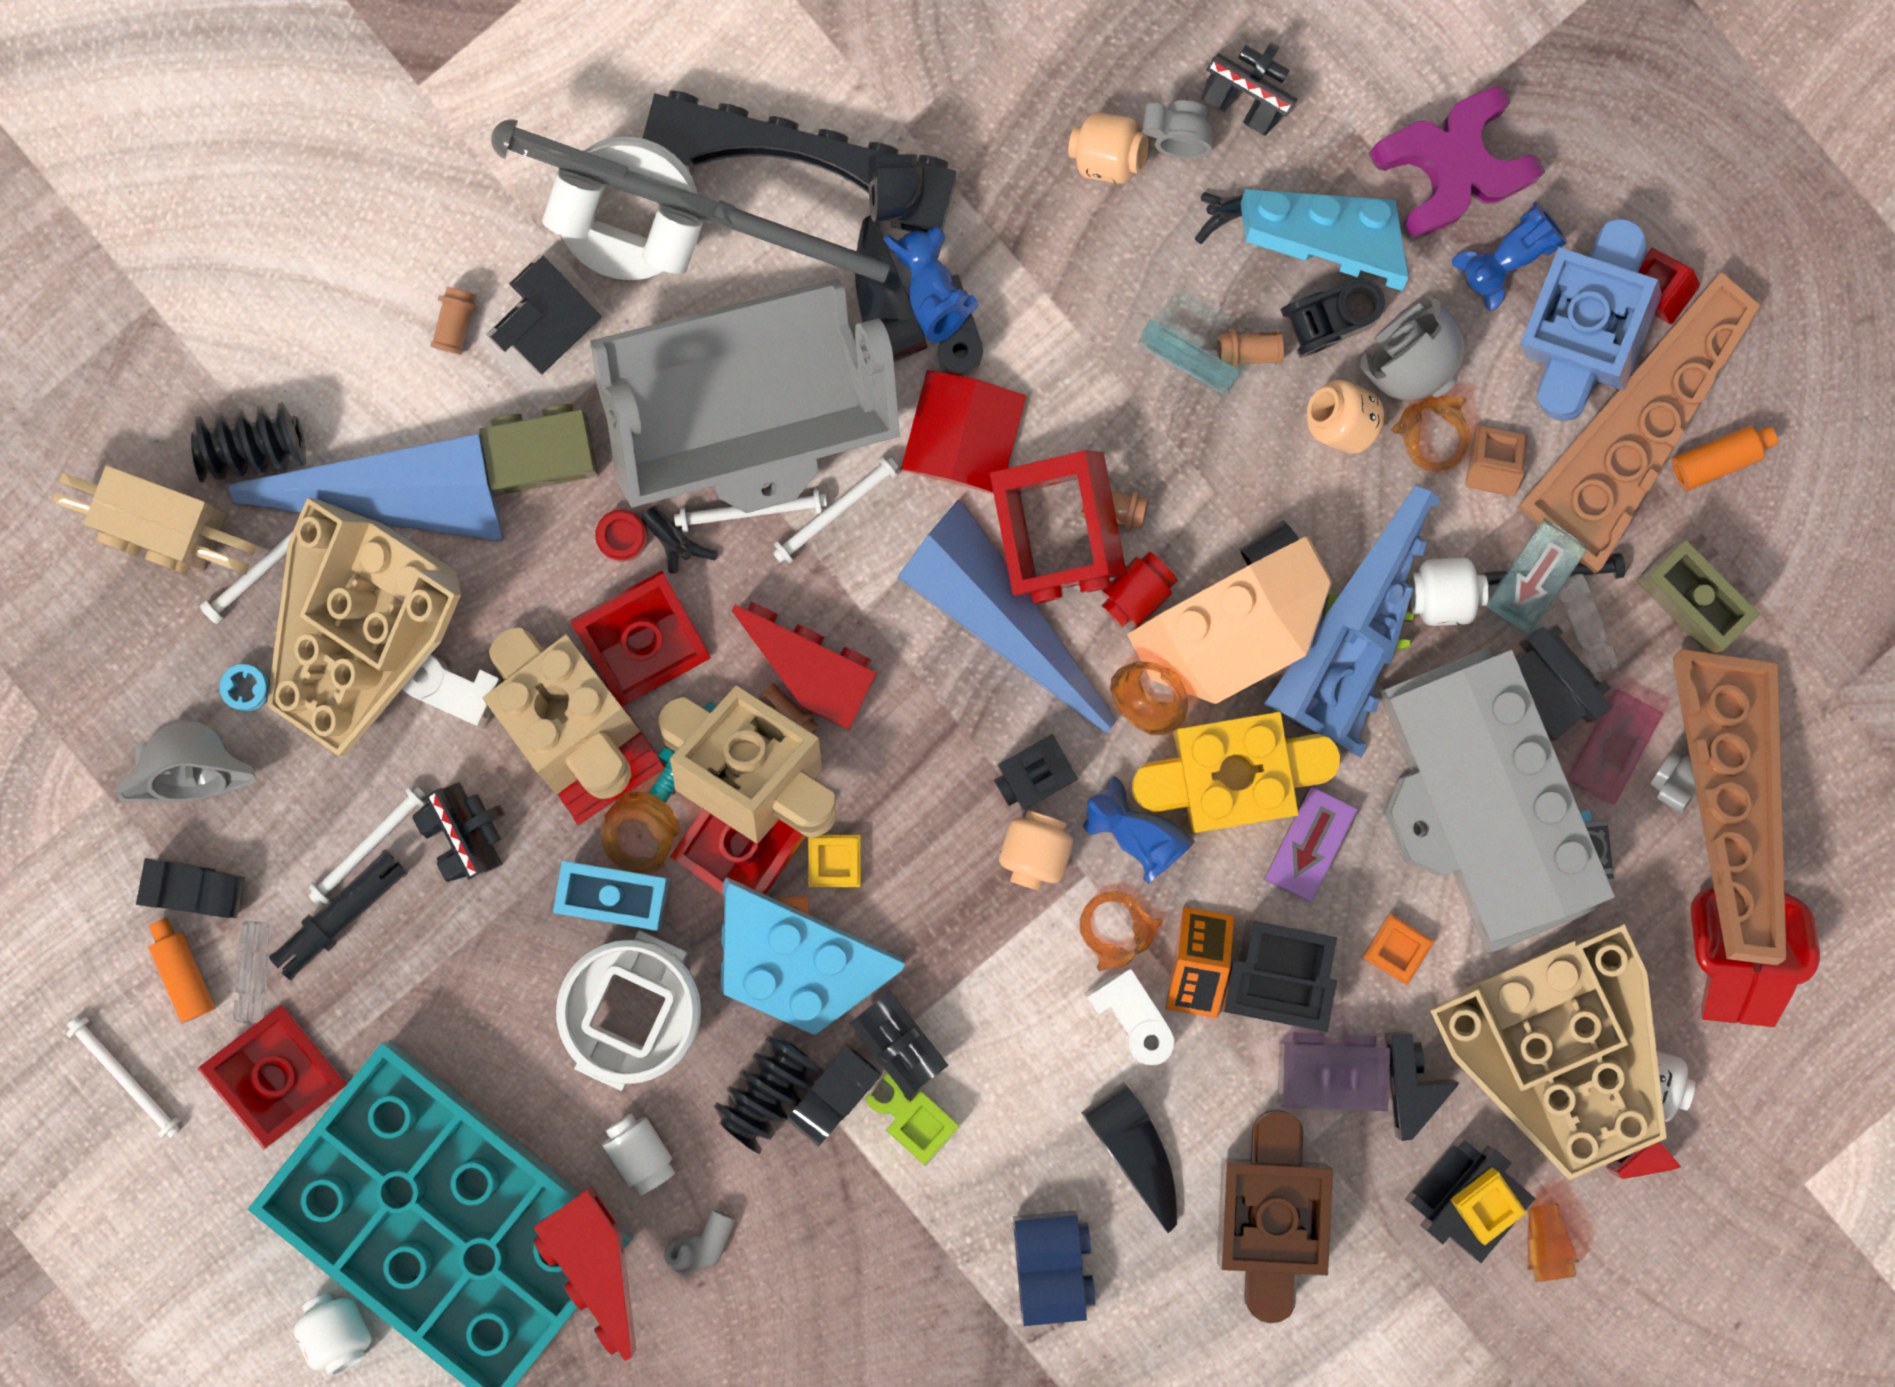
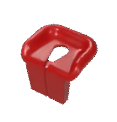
(1751, 990)

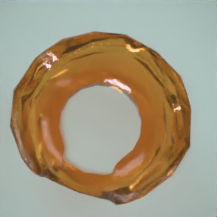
(1143, 710)
(655, 815)

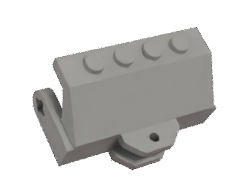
(744, 397)
(1490, 800)

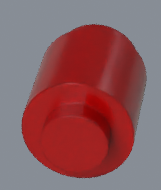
(1139, 592)

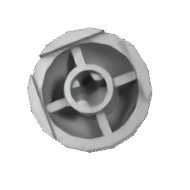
(1417, 353)

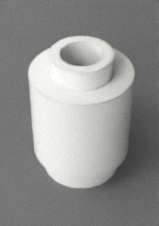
(638, 1153)

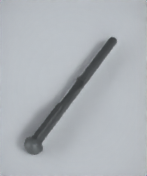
(509, 137)

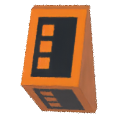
(1200, 962)

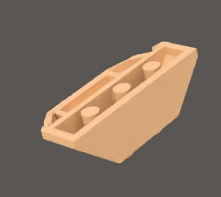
(1240, 625)

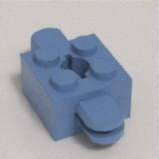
(1591, 319)

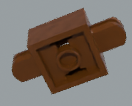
(1274, 1216)

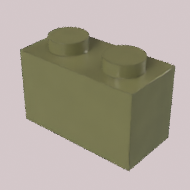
(538, 450)
(1698, 597)

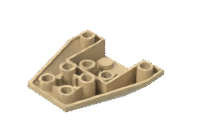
(353, 622)
(1566, 1049)

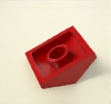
(962, 430)
(640, 638)
(719, 851)
(272, 1077)

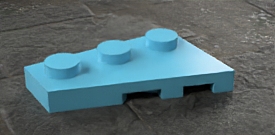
(1341, 229)

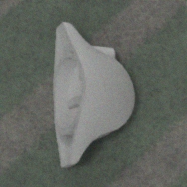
(183, 765)

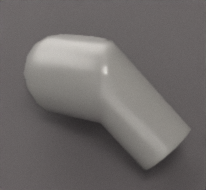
(701, 1250)

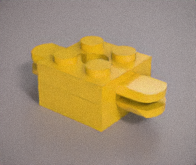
(1235, 772)

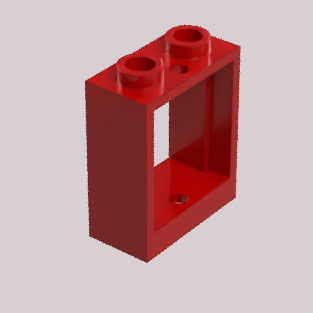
(1100, 518)

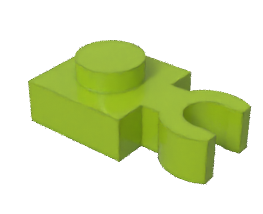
(918, 1124)

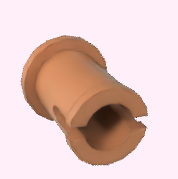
(453, 320)
(1250, 347)
(1129, 509)
(781, 703)

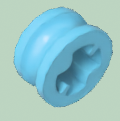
(229, 685)

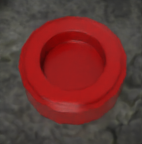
(621, 535)

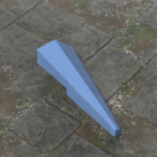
(418, 487)
(971, 584)
(1358, 635)

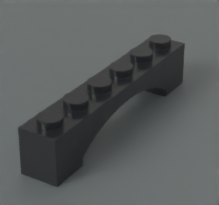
(709, 134)

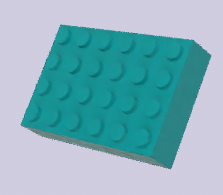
(428, 1219)

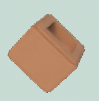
(1496, 460)

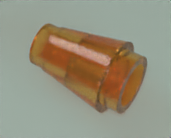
(1549, 1245)

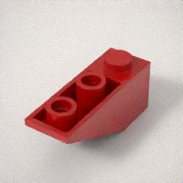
(817, 677)
(592, 1255)

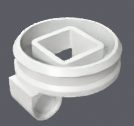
(612, 249)
(607, 1055)

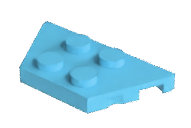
(795, 962)

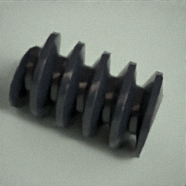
(246, 443)
(766, 1092)

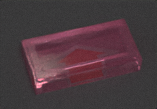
(1615, 747)

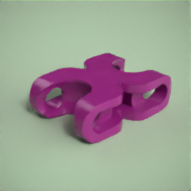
(1456, 162)

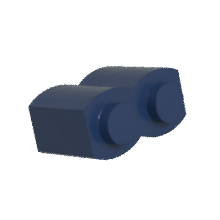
(1051, 1268)

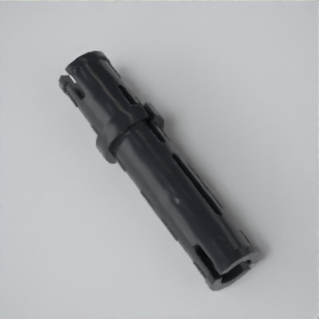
(337, 915)

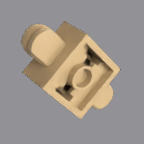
(146, 515)
(560, 714)
(763, 748)

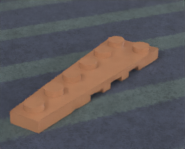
(1624, 446)
(1736, 769)

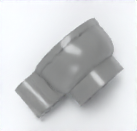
(1179, 129)
(1675, 781)

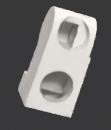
(452, 693)
(1147, 1032)

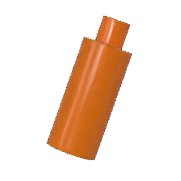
(1722, 456)
(179, 972)

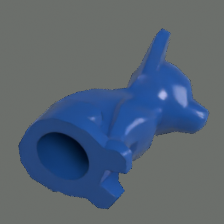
(1521, 246)
(933, 295)
(1143, 835)

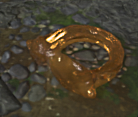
(1410, 423)
(1143, 928)

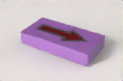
(1310, 844)

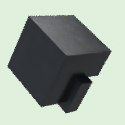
(547, 317)
(1560, 682)
(1283, 976)
(1450, 1175)

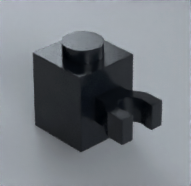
(1034, 774)

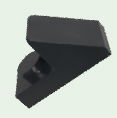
(1412, 1100)

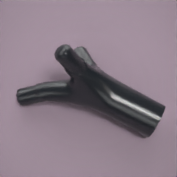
(1223, 210)
(673, 540)

